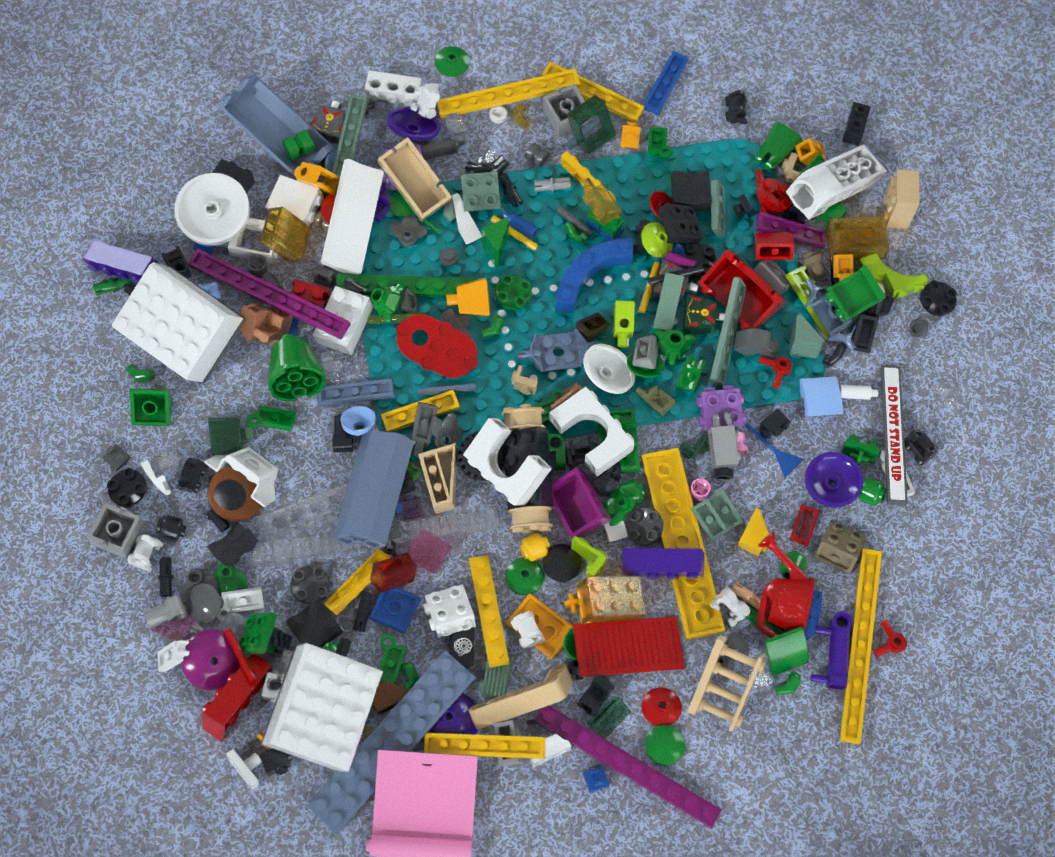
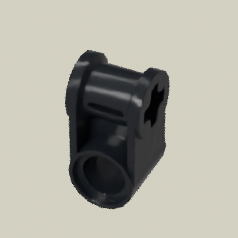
(177, 261)

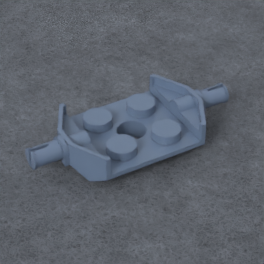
(836, 328)
(542, 347)

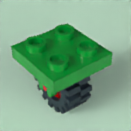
(263, 636)

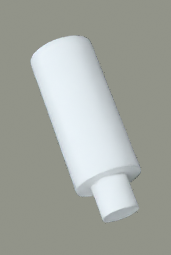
(857, 392)

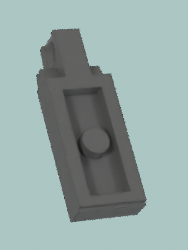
(421, 428)

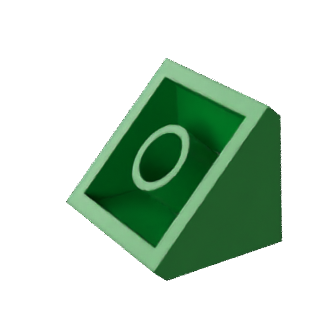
(495, 239)
(150, 407)

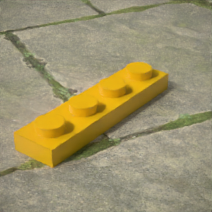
(579, 172)
(405, 416)
(354, 584)

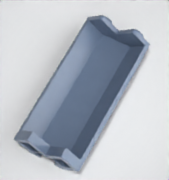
(270, 121)
(373, 489)

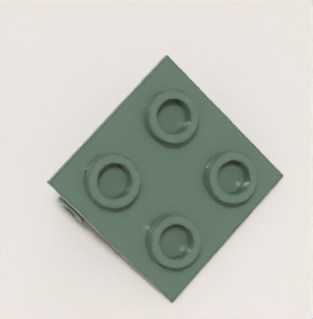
(480, 191)

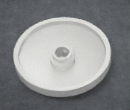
(212, 209)

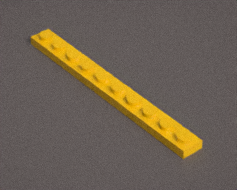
(860, 646)

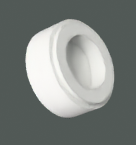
(498, 114)

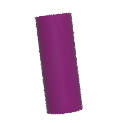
(679, 260)

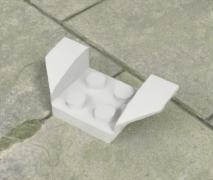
(254, 468)

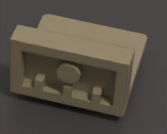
(840, 547)

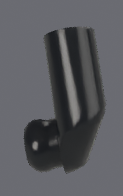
(886, 306)
(837, 355)

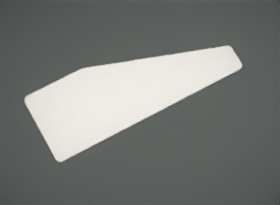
(465, 222)

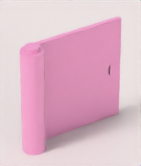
(423, 806)

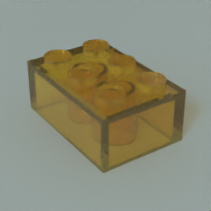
(857, 236)
(610, 599)

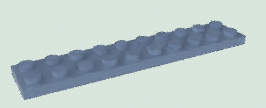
(397, 732)

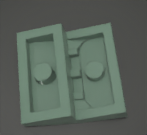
(717, 515)

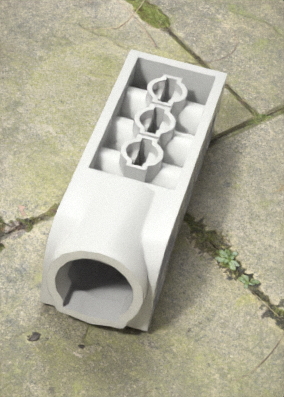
(835, 181)

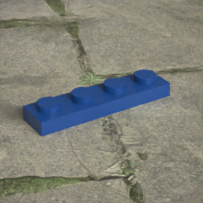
(665, 83)

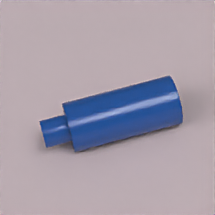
(521, 225)

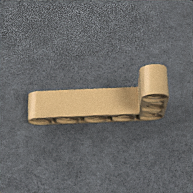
(524, 700)

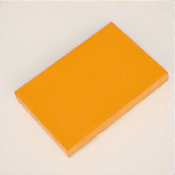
(549, 623)

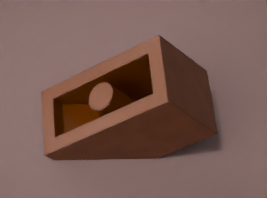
(387, 696)

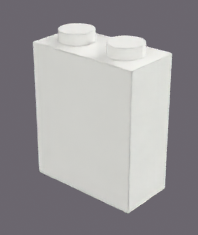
(297, 198)

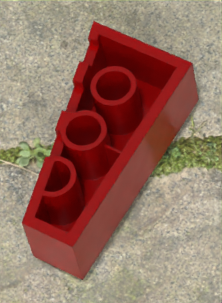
(233, 697)

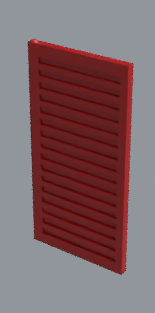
(628, 646)

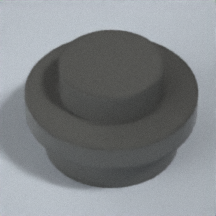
(448, 256)

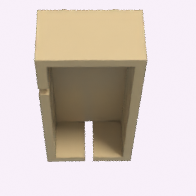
(414, 179)

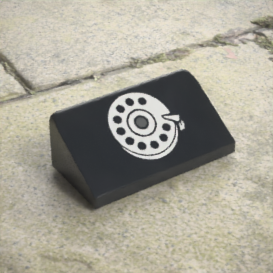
(463, 647)

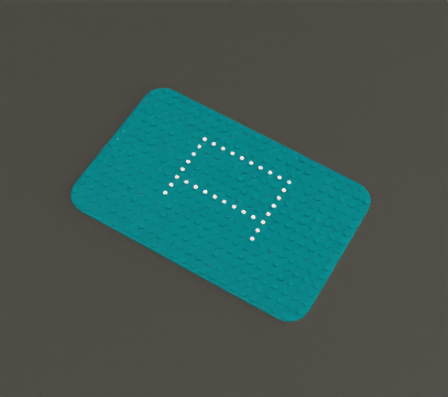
(632, 182)

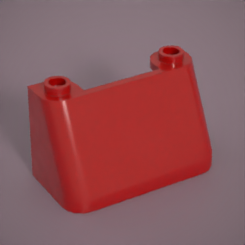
(760, 298)

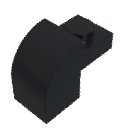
(596, 695)

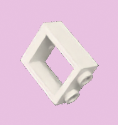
(234, 244)

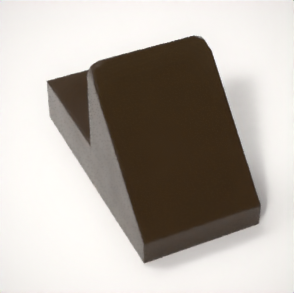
(592, 325)

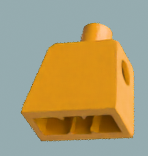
(309, 174)
(471, 297)

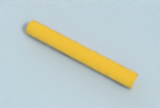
(519, 236)
(648, 290)

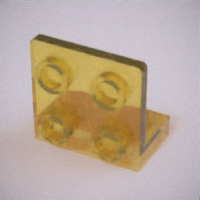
(601, 202)

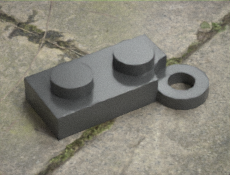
(442, 148)

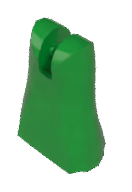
(777, 146)

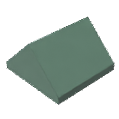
(804, 339)

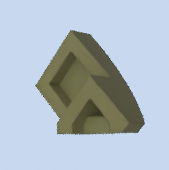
(656, 399)

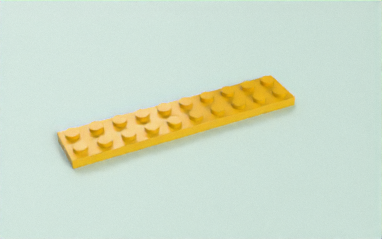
(673, 501)

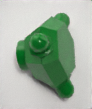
(386, 300)
(673, 344)

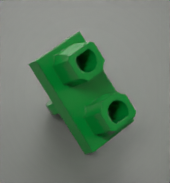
(690, 374)
(861, 451)

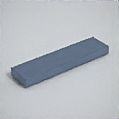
(356, 392)

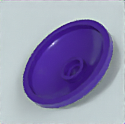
(411, 124)
(838, 469)
(461, 721)

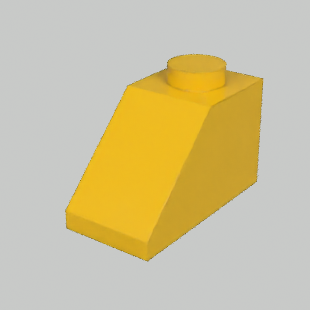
(754, 534)

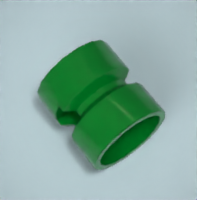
(298, 145)

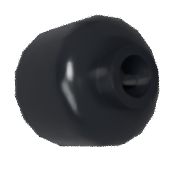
(170, 528)

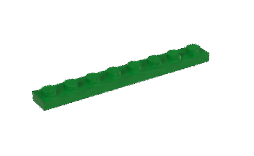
(418, 285)

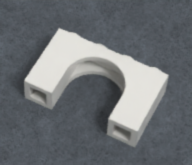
(585, 406)
(483, 456)

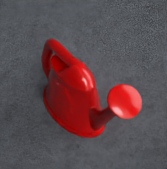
(786, 598)

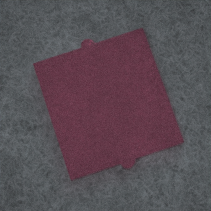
(428, 551)
(176, 630)

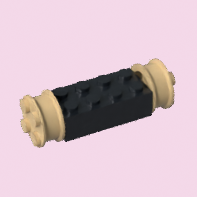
(527, 439)

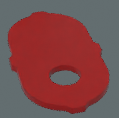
(446, 351)

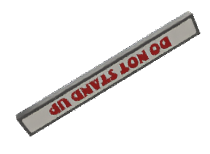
(893, 435)

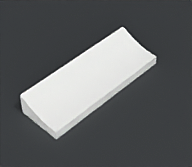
(352, 217)

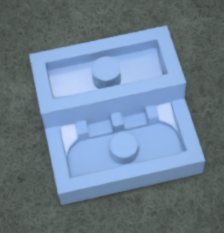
(821, 396)

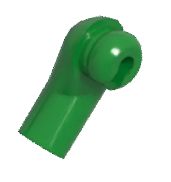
(572, 233)

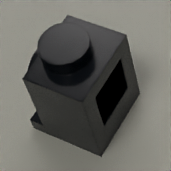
(774, 424)

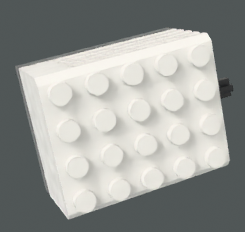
(178, 322)
(322, 706)

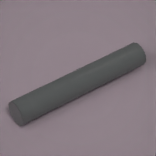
(578, 224)

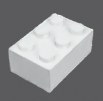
(351, 307)

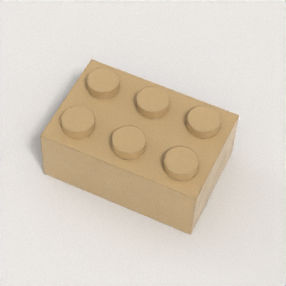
(901, 199)

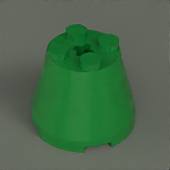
(294, 369)

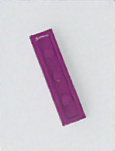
(801, 233)

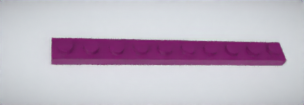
(269, 294)
(628, 765)

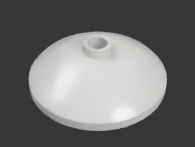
(608, 368)

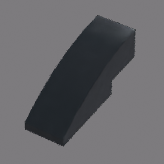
(866, 328)

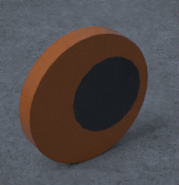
(231, 495)

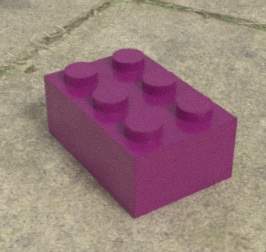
(578, 504)

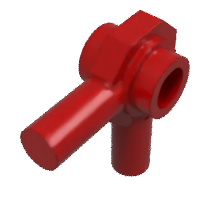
(780, 366)
(895, 642)

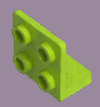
(596, 557)

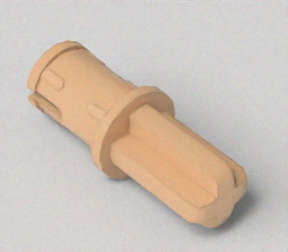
(746, 595)

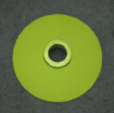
(655, 240)

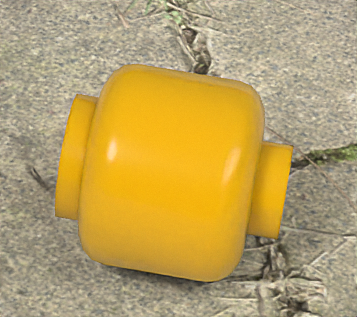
(534, 547)

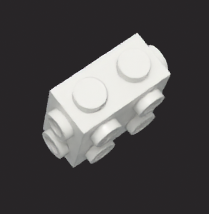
(449, 611)

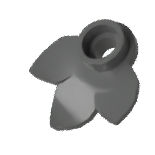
(408, 230)
(458, 322)
(445, 429)
(190, 584)

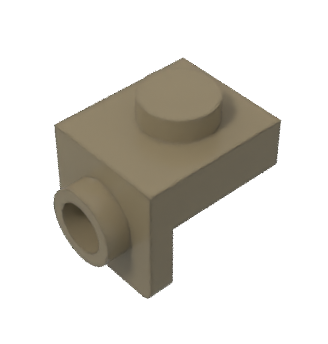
(814, 264)

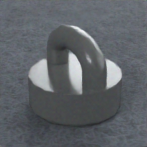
(919, 328)

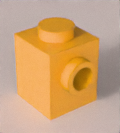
(809, 150)

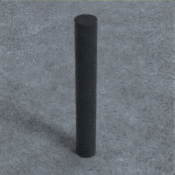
(684, 272)

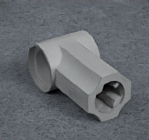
(171, 610)

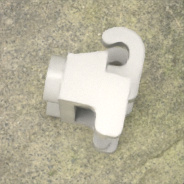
(427, 100)
(143, 550)
(738, 608)
(528, 629)

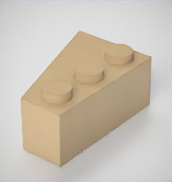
(440, 475)

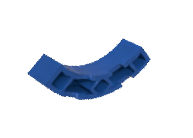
(587, 265)

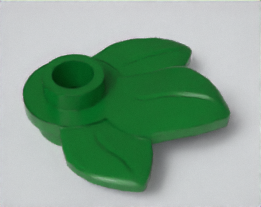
(618, 505)
(231, 582)

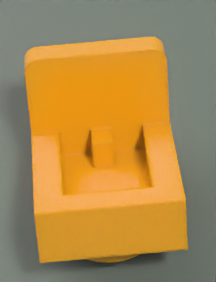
(630, 135)
(842, 266)

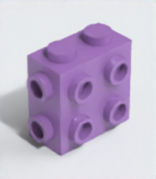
(720, 402)

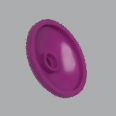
(197, 664)

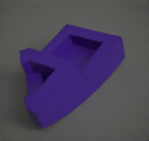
(382, 204)

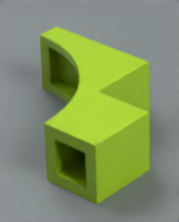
(897, 284)

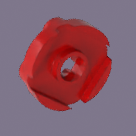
(774, 195)

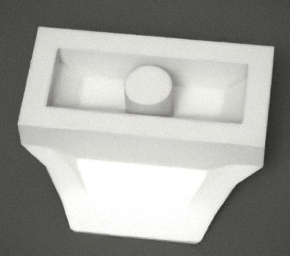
(554, 747)

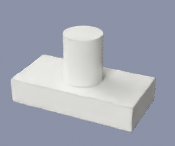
(245, 767)

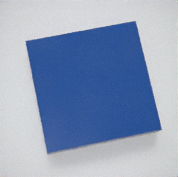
(395, 609)

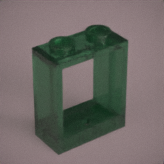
(583, 113)

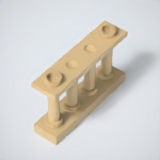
(714, 667)

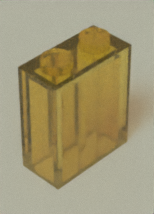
(285, 234)

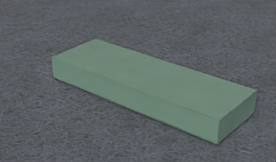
(717, 208)
(668, 301)

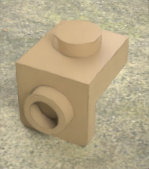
(789, 174)
(525, 385)

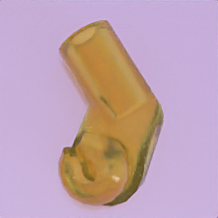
(518, 116)

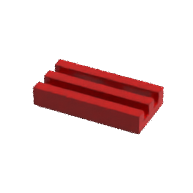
(799, 539)

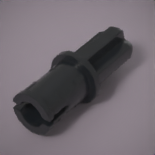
(510, 190)
(165, 577)
(363, 611)

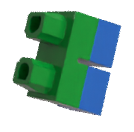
(609, 230)

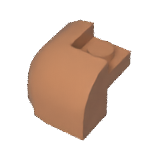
(264, 323)

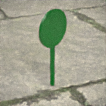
(402, 209)

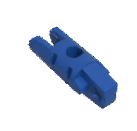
(814, 614)

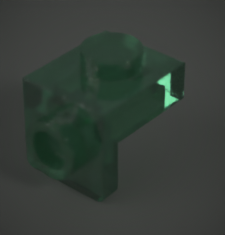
(700, 446)

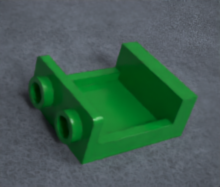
(854, 294)

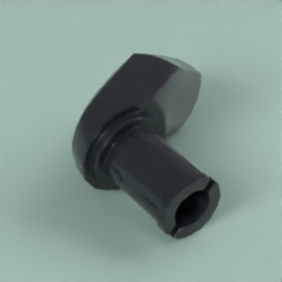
(498, 165)

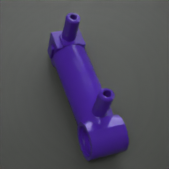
(838, 652)

